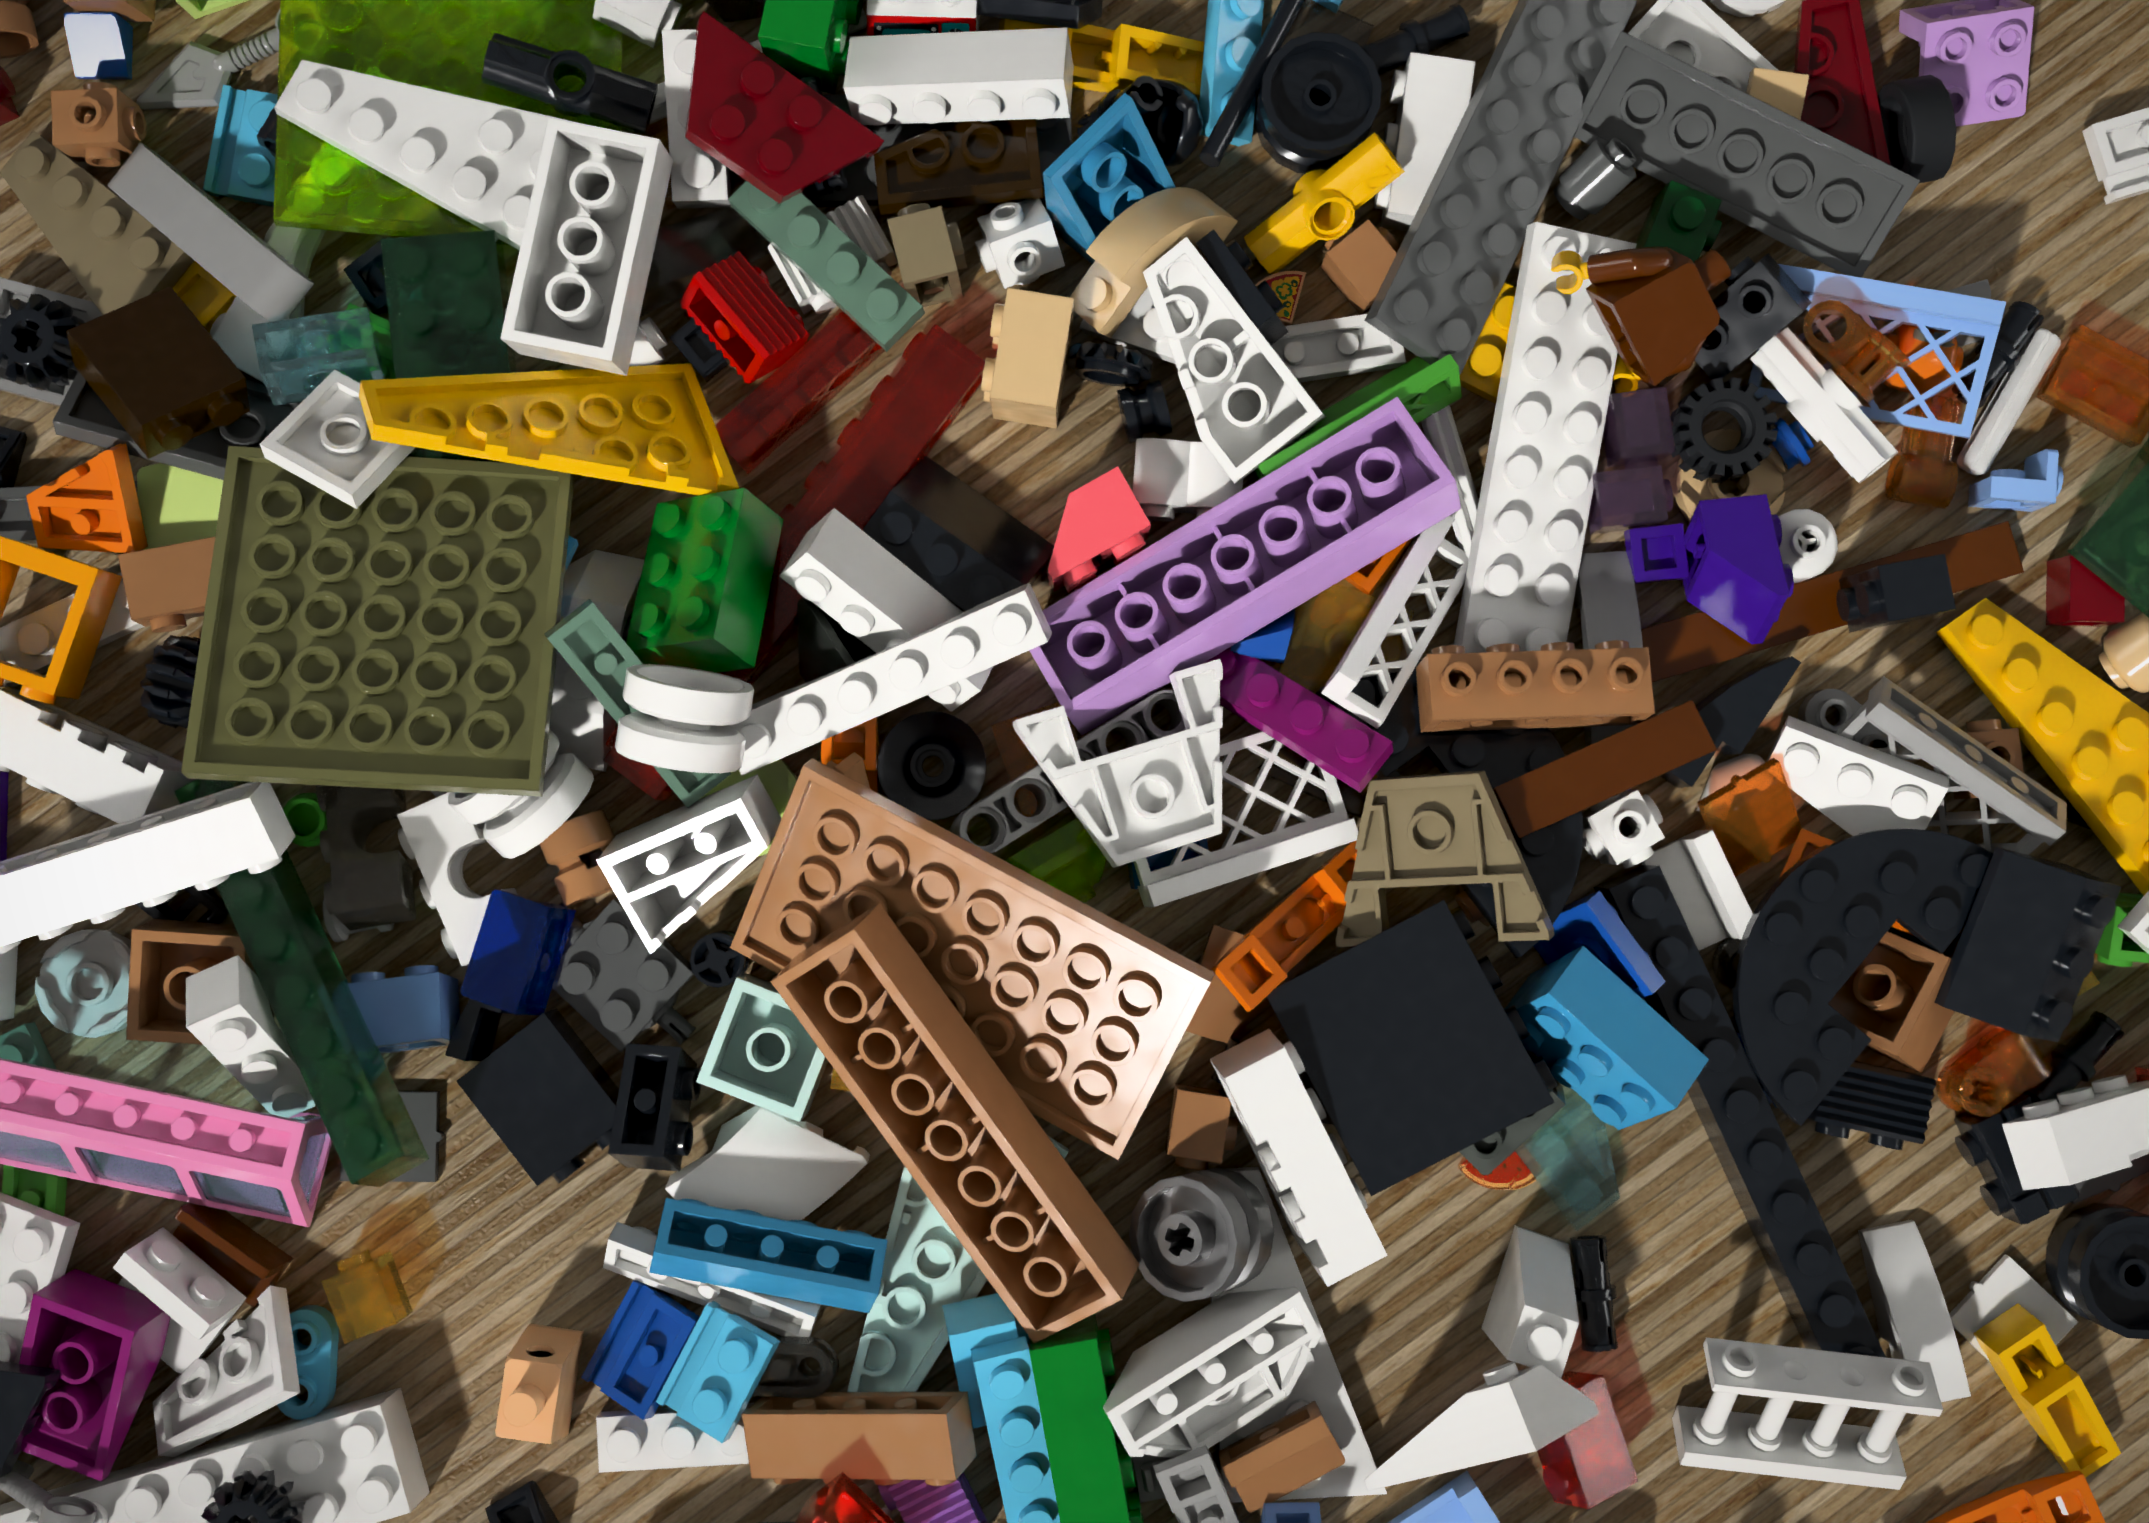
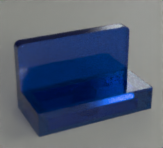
(517, 953)

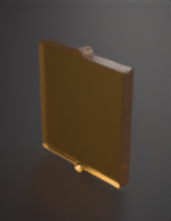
(1752, 816)

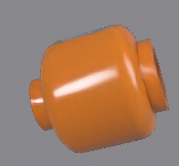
(1927, 370)

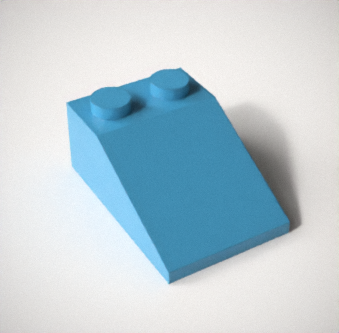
(1103, 175)

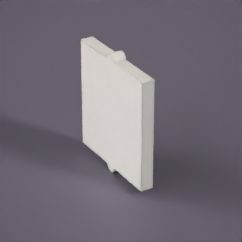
(1999, 1291)

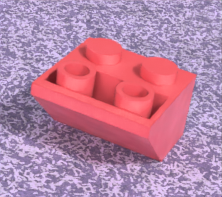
(1097, 526)

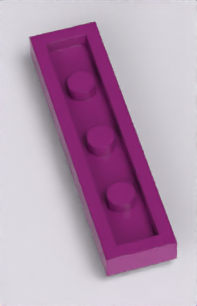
(1301, 720)

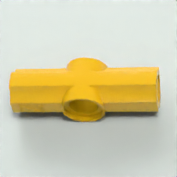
(1342, 187)

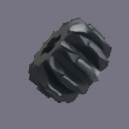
(19, 339)
(171, 681)
(253, 1497)

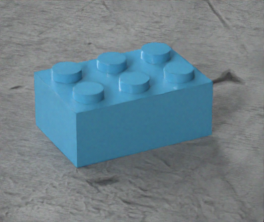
(1605, 1040)

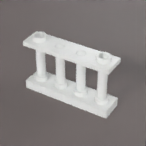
(1801, 1447)

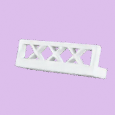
(1380, 620)

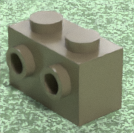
(928, 253)

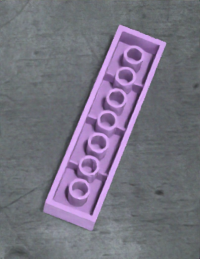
(1244, 564)

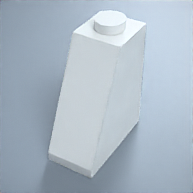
(1534, 1302)

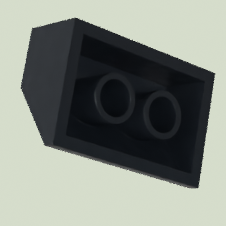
(956, 537)
(2028, 944)

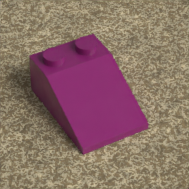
(106, 1354)

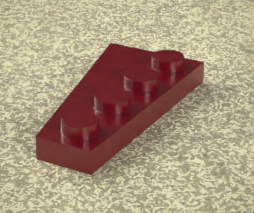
(1841, 79)

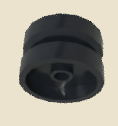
(1322, 72)
(2102, 1267)

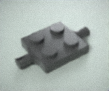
(618, 982)

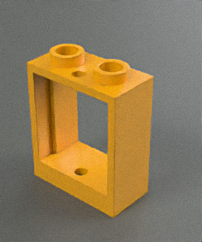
(82, 626)

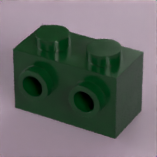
(1681, 221)

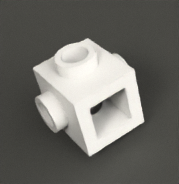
(1019, 242)
(1602, 833)

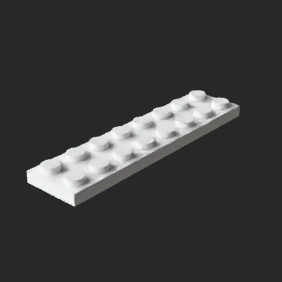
(1540, 454)

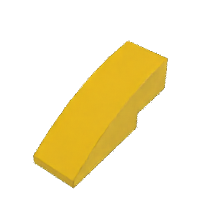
(2047, 1391)

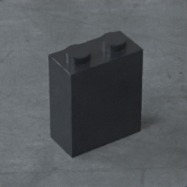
(545, 1097)

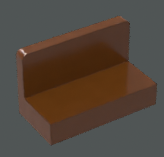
(231, 1249)

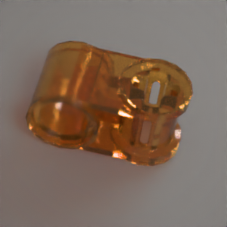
(1854, 350)
(2002, 1069)

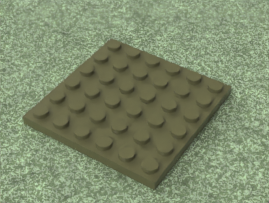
(384, 633)

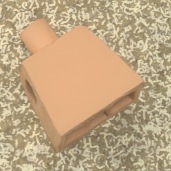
(539, 1390)

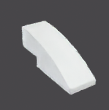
(1912, 1305)

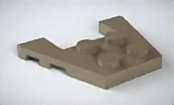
(1434, 835)

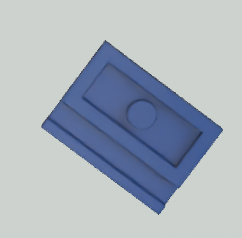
(640, 1348)

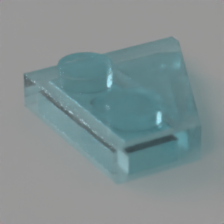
(1573, 1162)

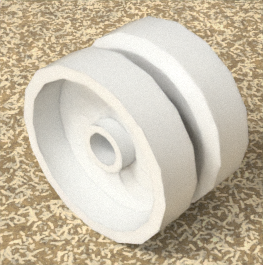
(684, 718)
(522, 822)

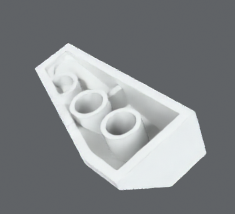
(1233, 378)
(1493, 1422)

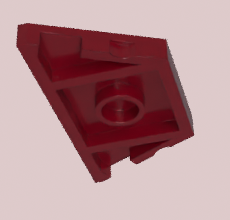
(765, 118)

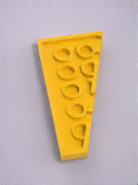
(573, 421)
(2071, 723)

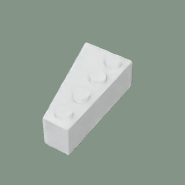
(84, 760)

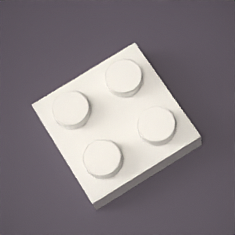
(331, 443)

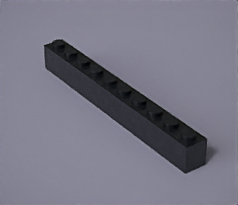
(1744, 1125)

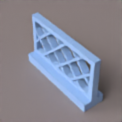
(1912, 307)

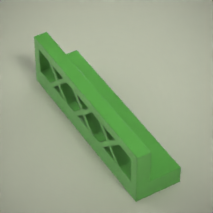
(1416, 383)

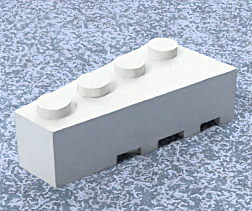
(1299, 1156)

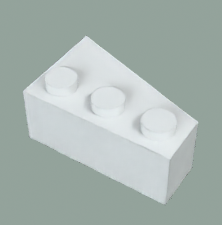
(687, 855)
(2081, 1135)

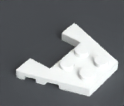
(1147, 793)

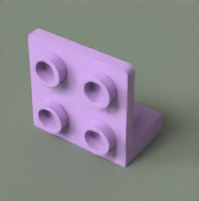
(1977, 53)

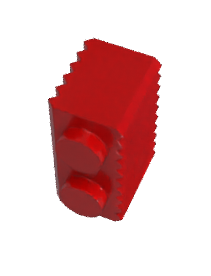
(744, 317)

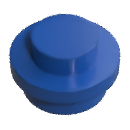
(1792, 443)

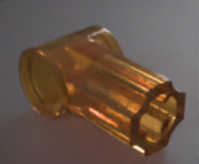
(1923, 466)

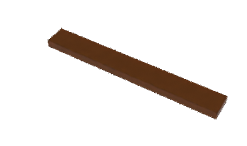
(1812, 608)

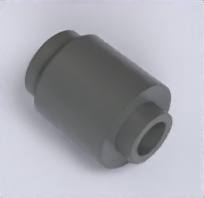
(1595, 177)

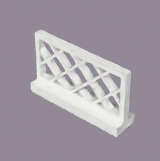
(1261, 851)

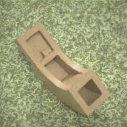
(1134, 244)

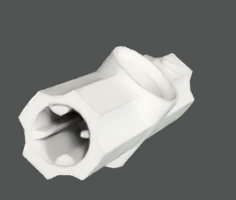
(1823, 405)

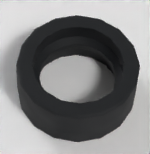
(1919, 126)

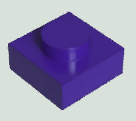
(1657, 553)

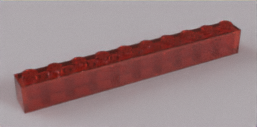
(873, 458)

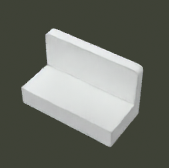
(1703, 887)

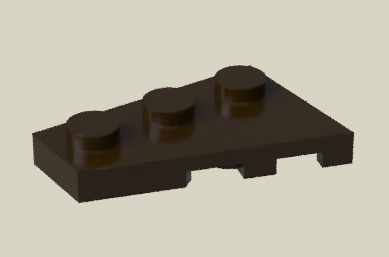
(961, 166)

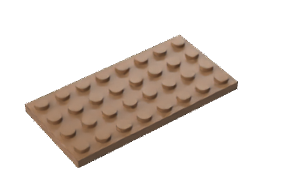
(1048, 985)

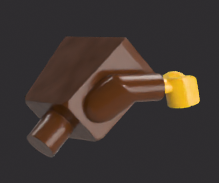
(1651, 306)

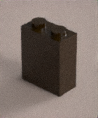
(159, 372)

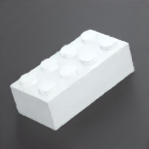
(587, 246)

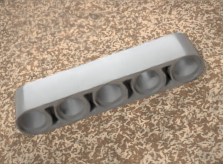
(210, 234)
(999, 808)

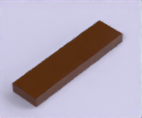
(1604, 769)

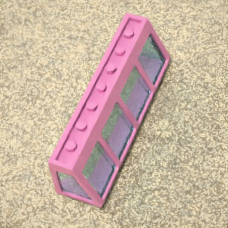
(162, 1143)

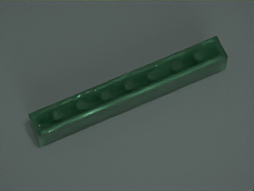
(319, 1017)

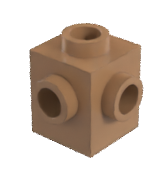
(96, 124)

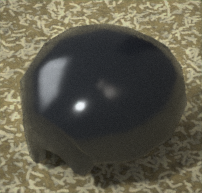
(1176, 123)

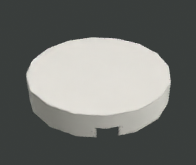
(86, 983)

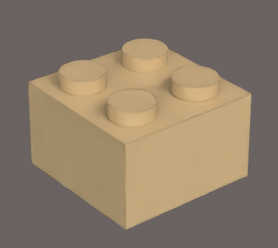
(1030, 365)

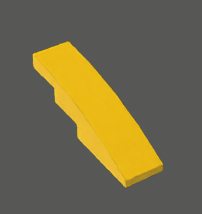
(1115, 58)

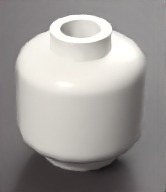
(1807, 543)

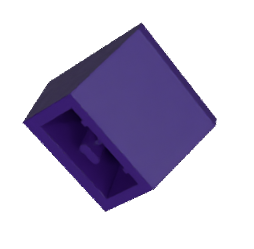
(1737, 565)

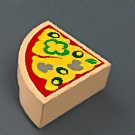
(1287, 287)

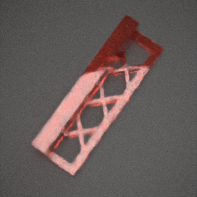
(796, 391)

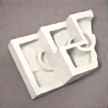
(768, 1167)

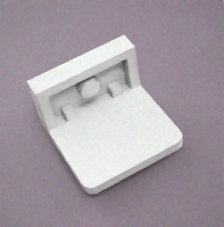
(185, 1290)

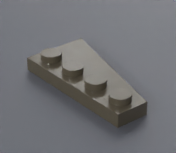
(93, 229)

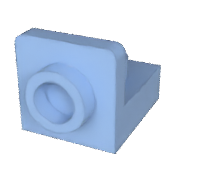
(2021, 489)

